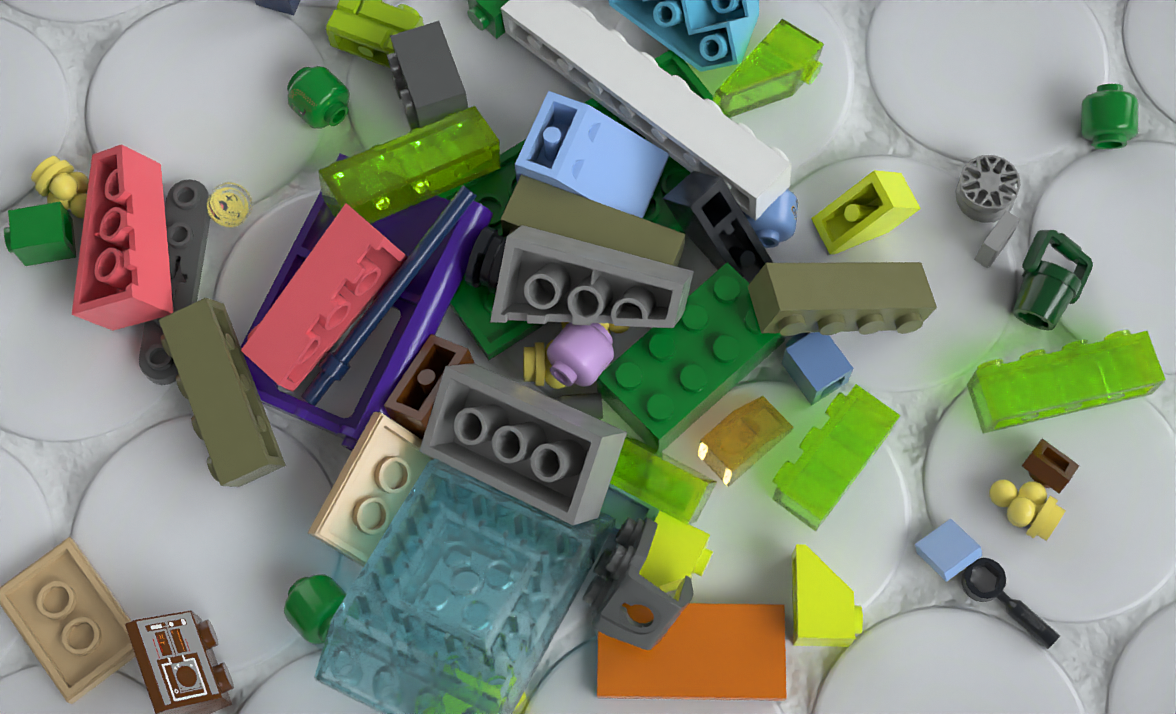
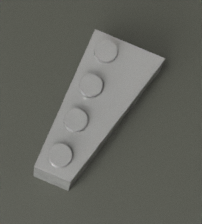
(583, 283)

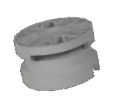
(988, 188)

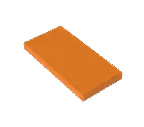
(703, 656)

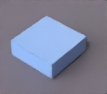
(948, 549)

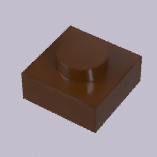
(1050, 466)

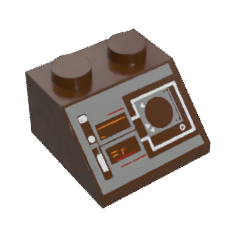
(180, 663)

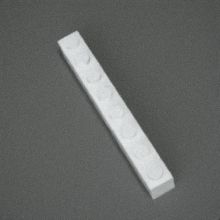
(650, 99)

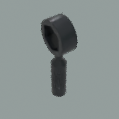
(1015, 608)

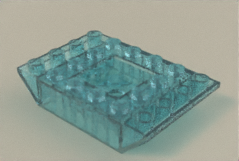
(427, 648)

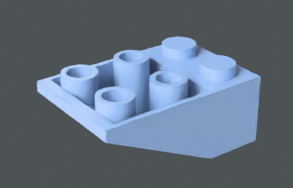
(591, 156)

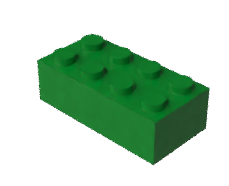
(686, 369)

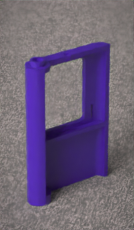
(420, 305)

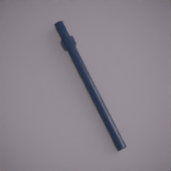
(336, 363)

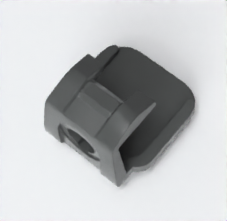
(621, 583)

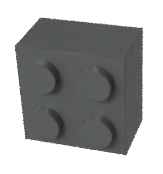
(426, 75)

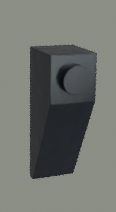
(717, 224)

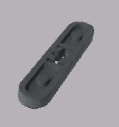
(187, 239)

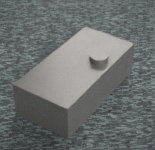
(522, 442)

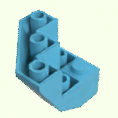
(698, 31)

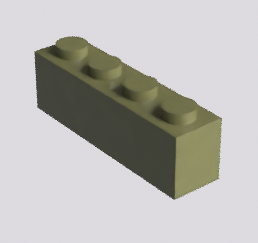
(586, 220)
(841, 297)
(220, 393)

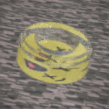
(229, 204)

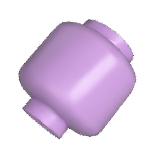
(580, 354)

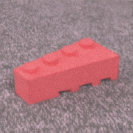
(123, 243)
(323, 299)

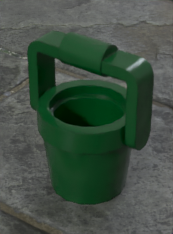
(1047, 286)

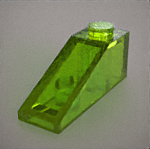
(771, 70)

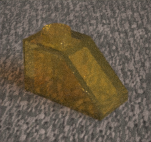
(743, 439)

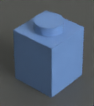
(816, 365)

